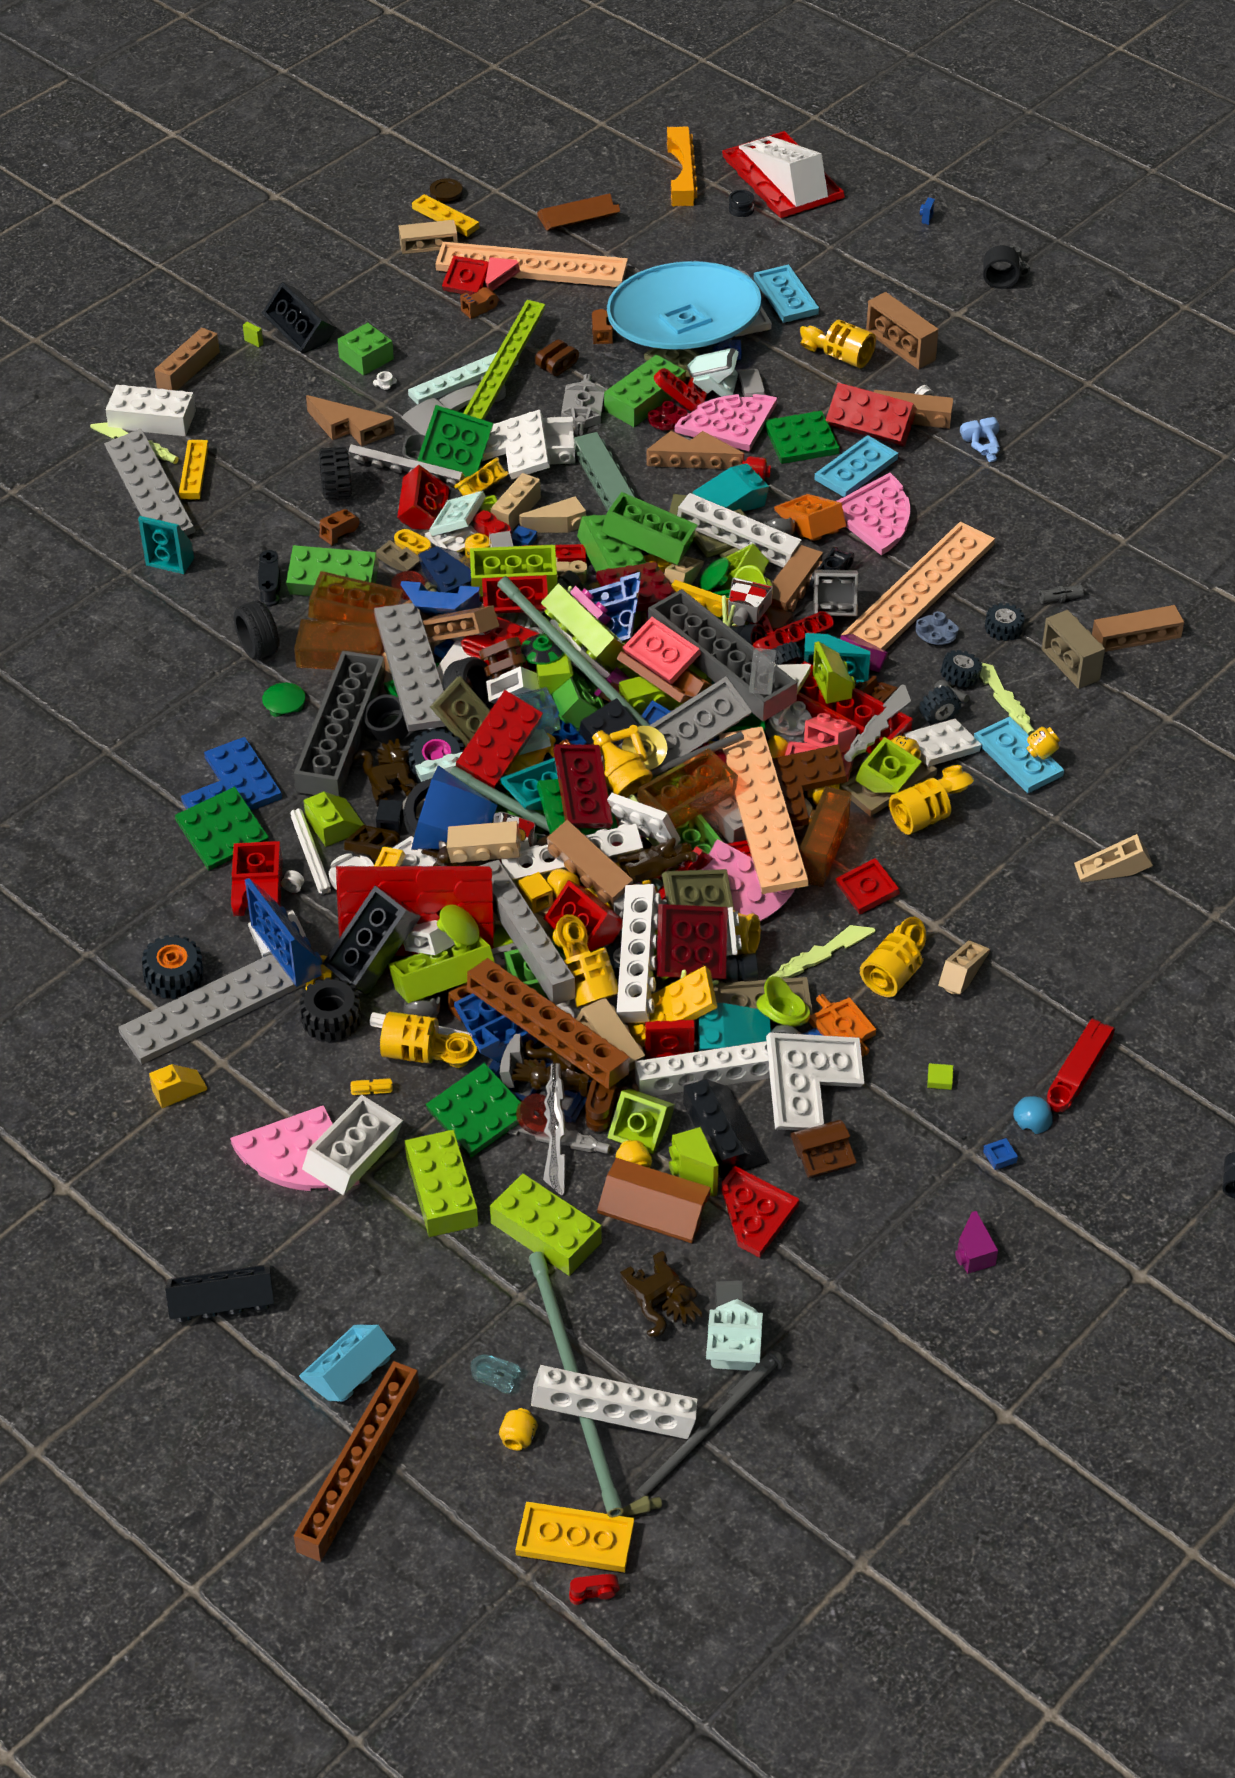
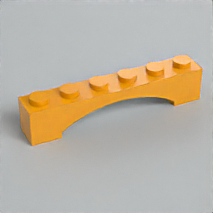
(684, 186)

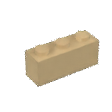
(426, 236)
(517, 500)
(484, 842)
(604, 1021)

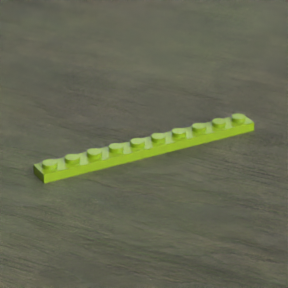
(505, 359)

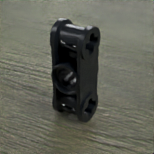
(835, 561)
(269, 578)

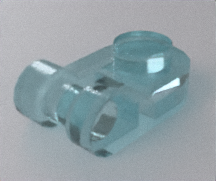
(485, 1370)

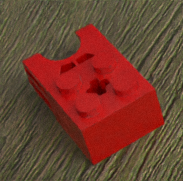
(474, 643)
(260, 863)

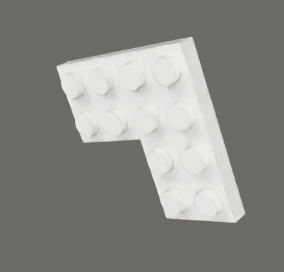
(522, 442)
(798, 1069)

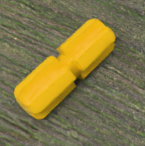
(363, 1087)

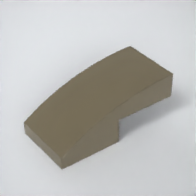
(396, 557)

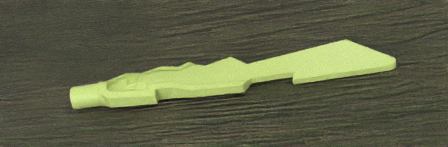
(160, 452)
(1006, 698)
(818, 954)

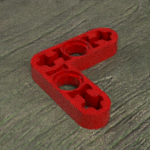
(689, 396)

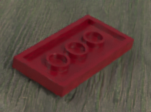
(582, 785)

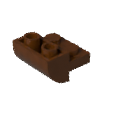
(824, 1148)

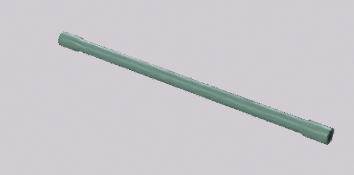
(514, 593)
(511, 804)
(609, 1492)

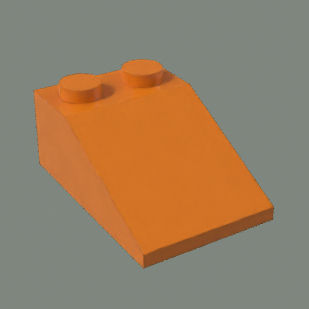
(813, 515)

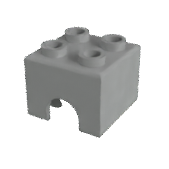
(836, 592)

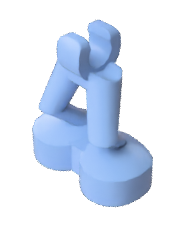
(987, 428)

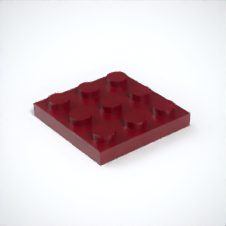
(652, 586)
(691, 939)

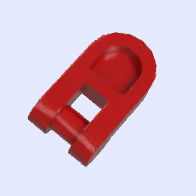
(599, 1586)

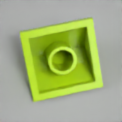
(554, 674)

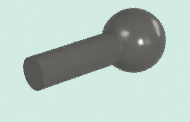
(962, 696)

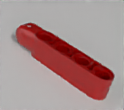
(795, 632)
(1079, 1065)

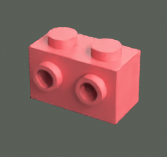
(827, 731)

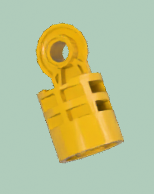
(842, 342)
(927, 801)
(895, 958)
(590, 969)
(419, 1040)

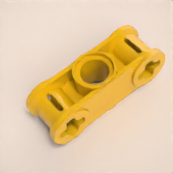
(490, 474)

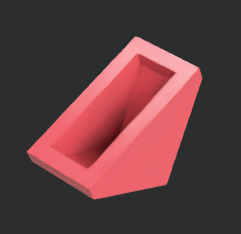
(500, 271)

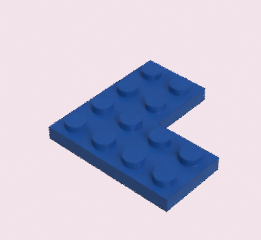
(240, 768)

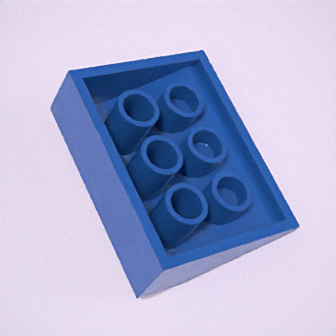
(282, 936)

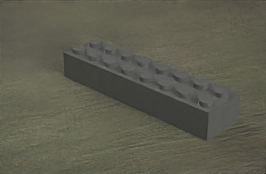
(722, 652)
(339, 724)

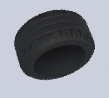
(256, 630)
(474, 669)

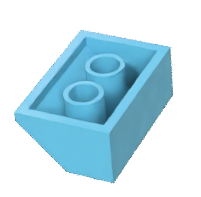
(349, 1362)

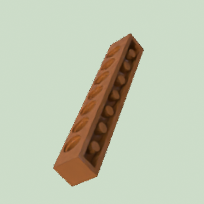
(548, 1023)
(356, 1461)

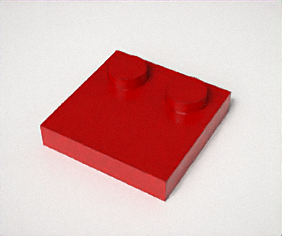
(465, 275)
(867, 886)
(668, 1038)

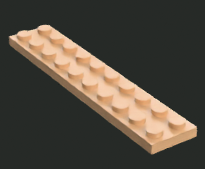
(543, 264)
(921, 586)
(764, 813)

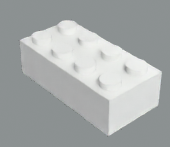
(151, 410)
(352, 1144)

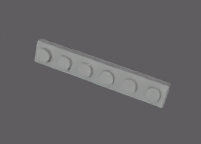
(401, 464)

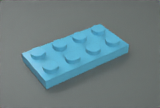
(786, 293)
(856, 466)
(1007, 746)

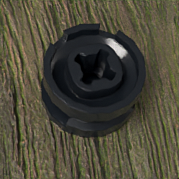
(741, 203)

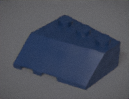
(446, 569)

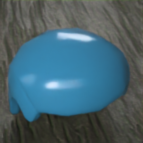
(1034, 1114)

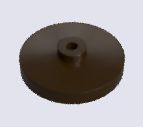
(446, 189)

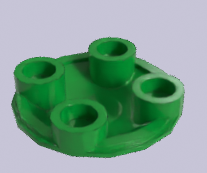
(714, 574)
(283, 699)

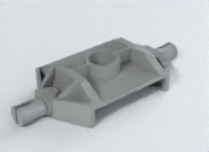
(587, 411)

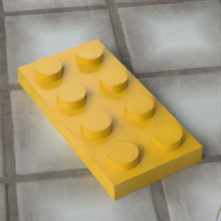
(681, 1000)
(575, 1537)

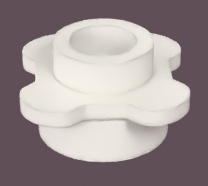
(384, 380)

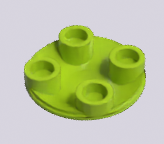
(458, 925)

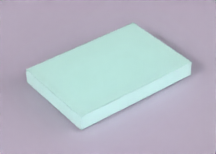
(457, 513)

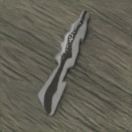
(555, 1129)

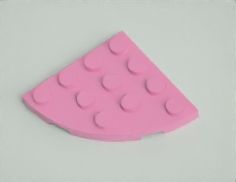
(730, 419)
(878, 513)
(744, 882)
(281, 1148)

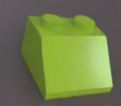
(747, 556)
(831, 674)
(887, 768)
(331, 817)
(640, 1119)
(694, 1159)

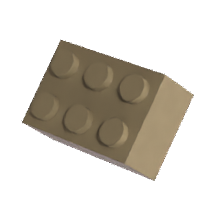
(1073, 649)

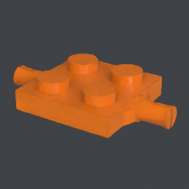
(842, 1020)

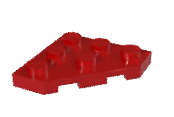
(756, 1209)

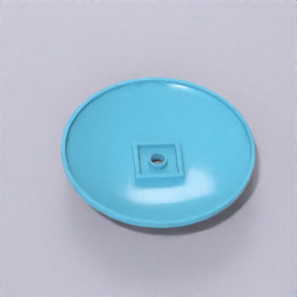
(684, 305)

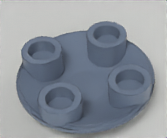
(936, 629)

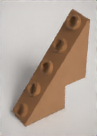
(343, 419)
(699, 452)

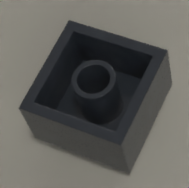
(609, 718)

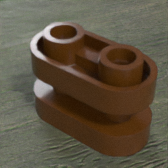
(557, 357)
(513, 661)
(600, 1106)

